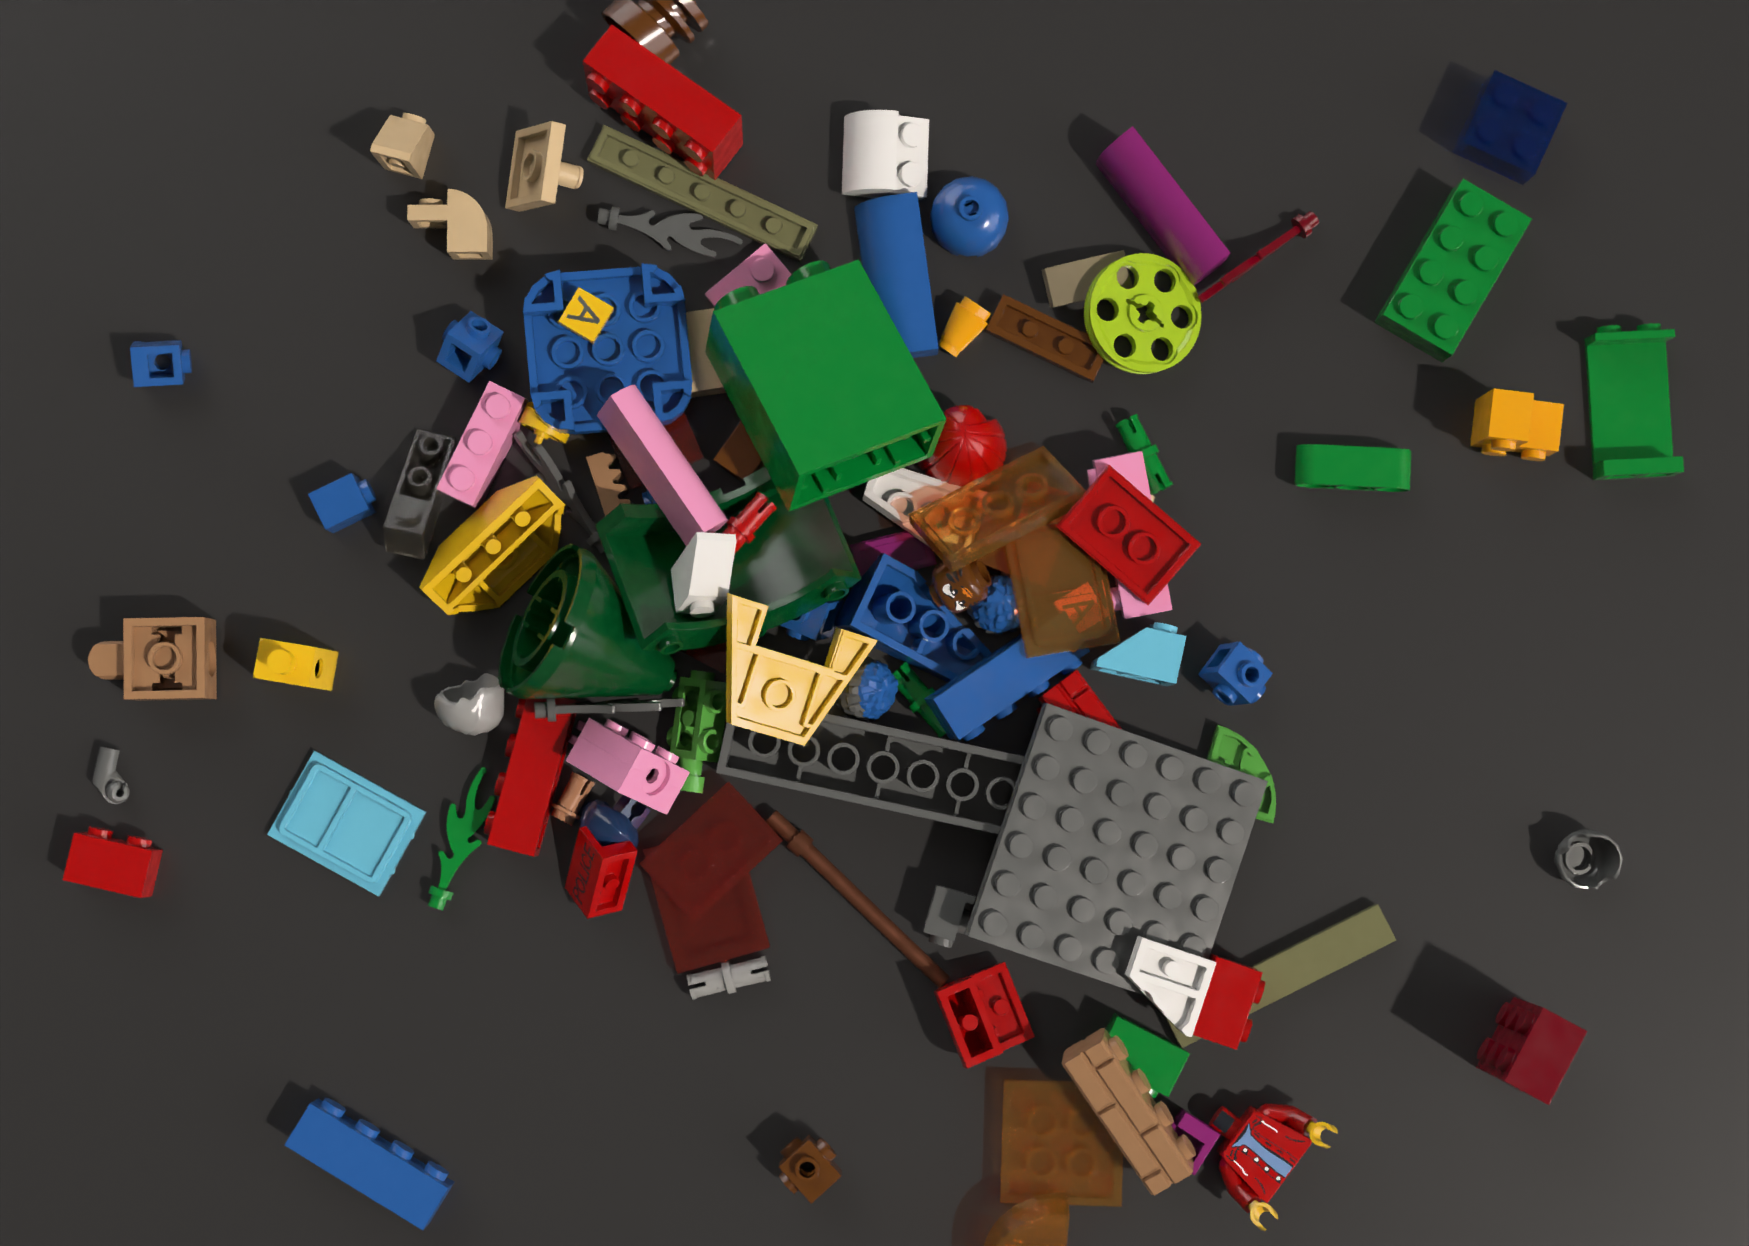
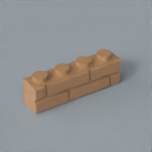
(1129, 1111)

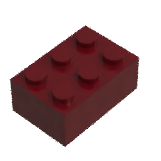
(1530, 1049)

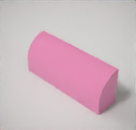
(660, 464)

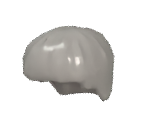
(472, 706)

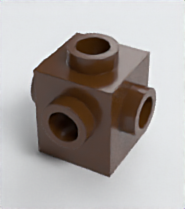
(813, 1181)

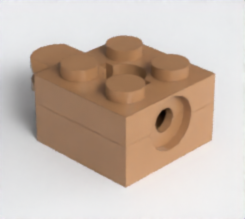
(161, 659)

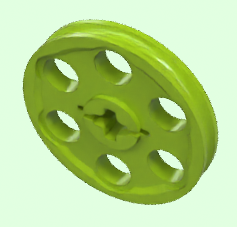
(1125, 319)

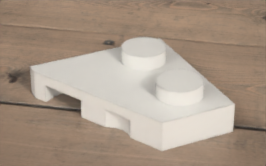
(1171, 980)

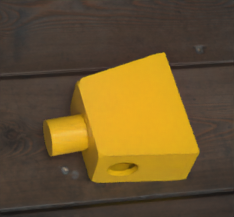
(295, 664)

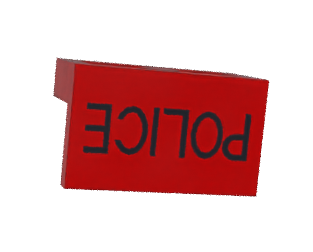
(599, 874)

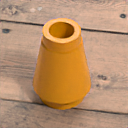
(963, 326)

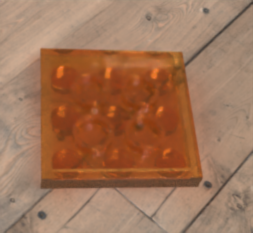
(1056, 1146)

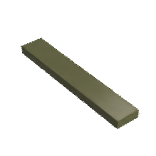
(702, 195)
(1316, 958)

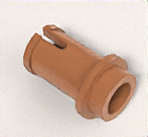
(572, 799)

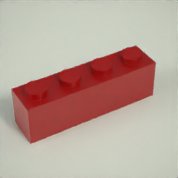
(530, 779)

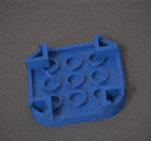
(639, 346)

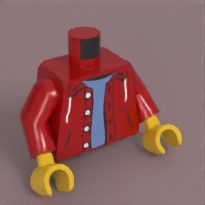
(1263, 1151)

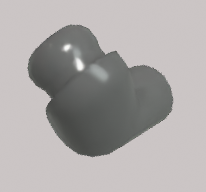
(107, 779)

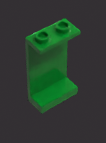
(1630, 403)

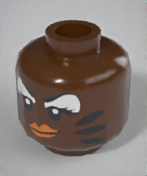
(960, 588)

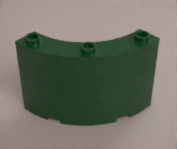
(789, 566)

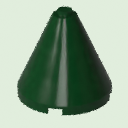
(578, 638)

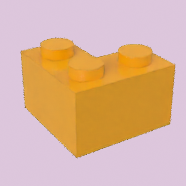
(1516, 424)

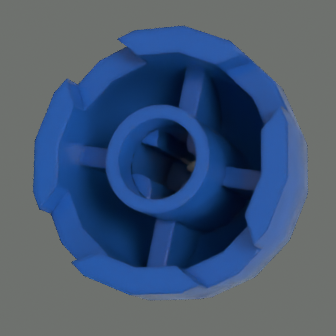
(953, 222)

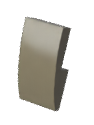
(1071, 281)

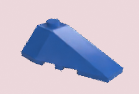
(899, 612)

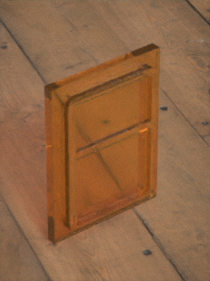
(1059, 594)

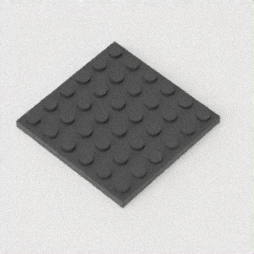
(1112, 846)

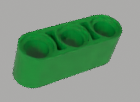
(1353, 468)

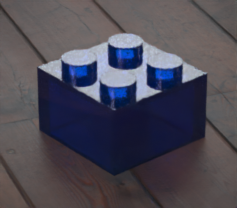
(1509, 127)

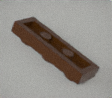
(1045, 338)

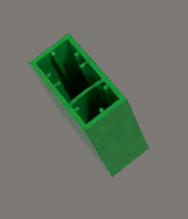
(822, 382)

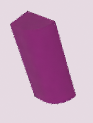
(1162, 206)

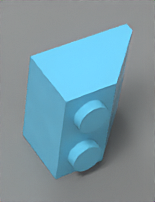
(1146, 656)

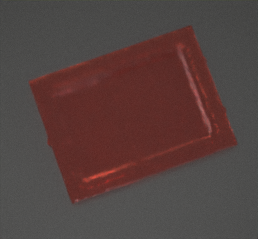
(722, 933)

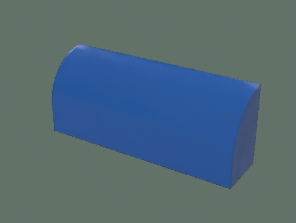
(897, 266)

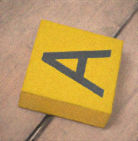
(586, 315)

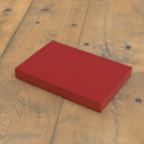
(1128, 534)

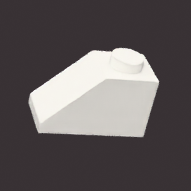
(703, 574)

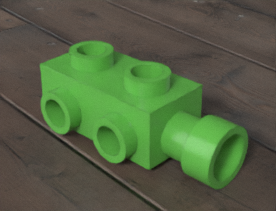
(699, 723)

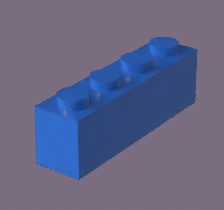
(995, 686)
(369, 1162)

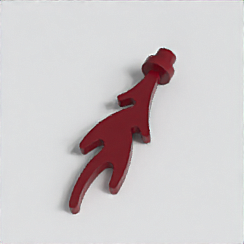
(1301, 226)

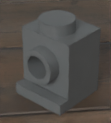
(947, 915)

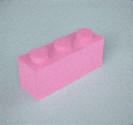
(483, 446)

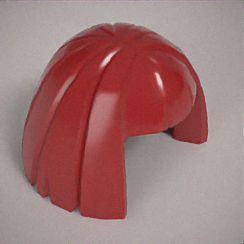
(967, 447)

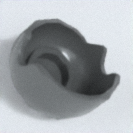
(1588, 859)

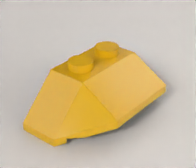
(495, 549)

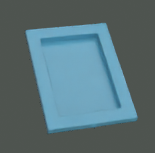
(346, 823)

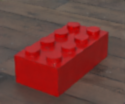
(662, 103)

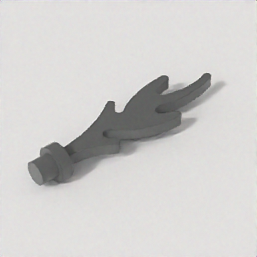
(674, 226)
(563, 490)
(549, 709)

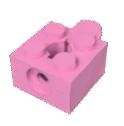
(627, 763)

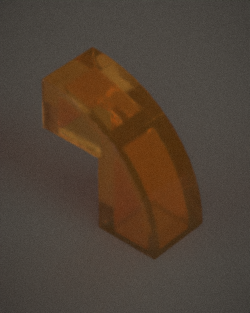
(1033, 1223)

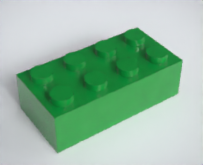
(1453, 270)

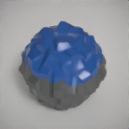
(998, 611)
(869, 691)

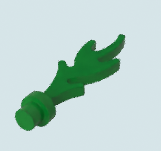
(458, 833)

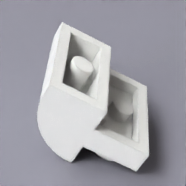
(884, 154)

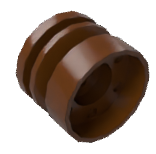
(655, 22)

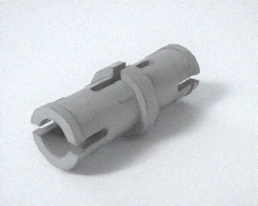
(728, 977)

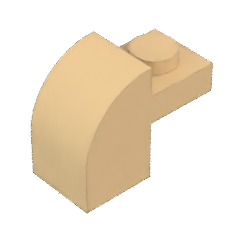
(466, 224)

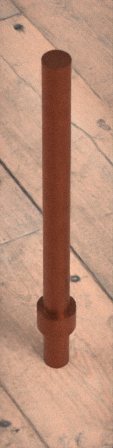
(801, 844)

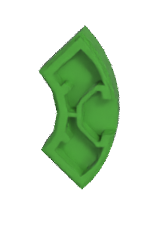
(1237, 753)

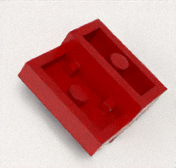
(983, 1014)

